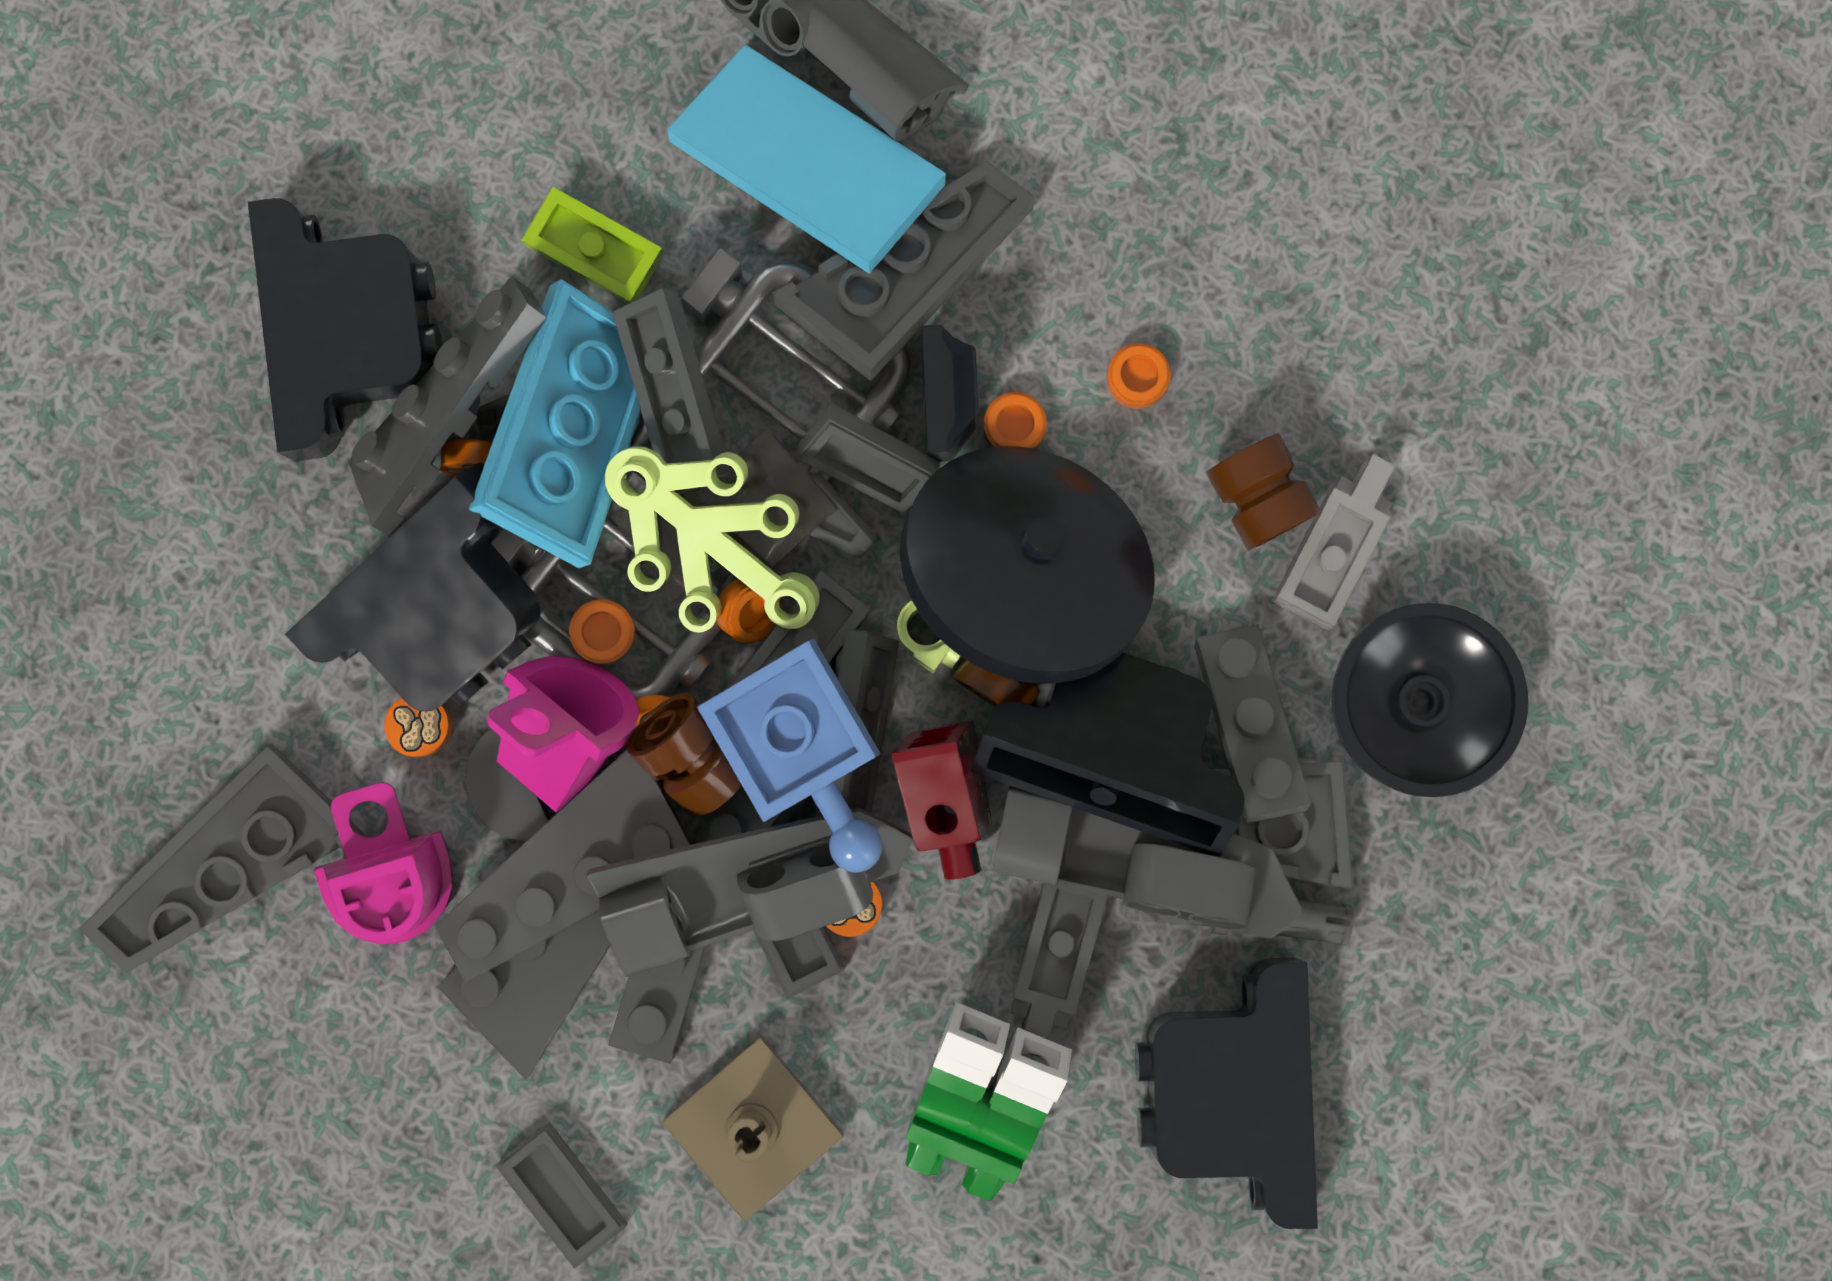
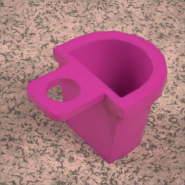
(561, 725)
(387, 882)

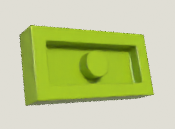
(592, 246)

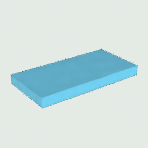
(807, 158)
(561, 430)

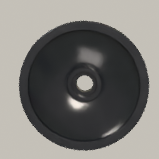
(1472, 693)

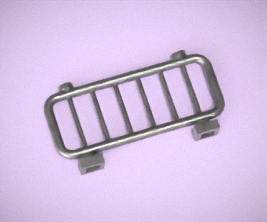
(711, 292)

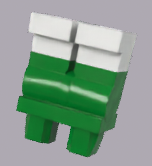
(980, 1124)

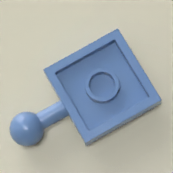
(792, 737)

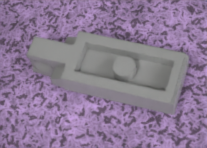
(1338, 545)

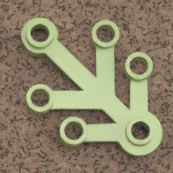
(703, 532)

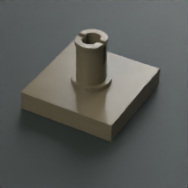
(753, 1128)

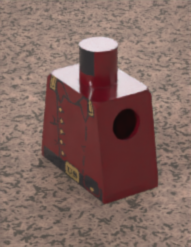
(936, 772)

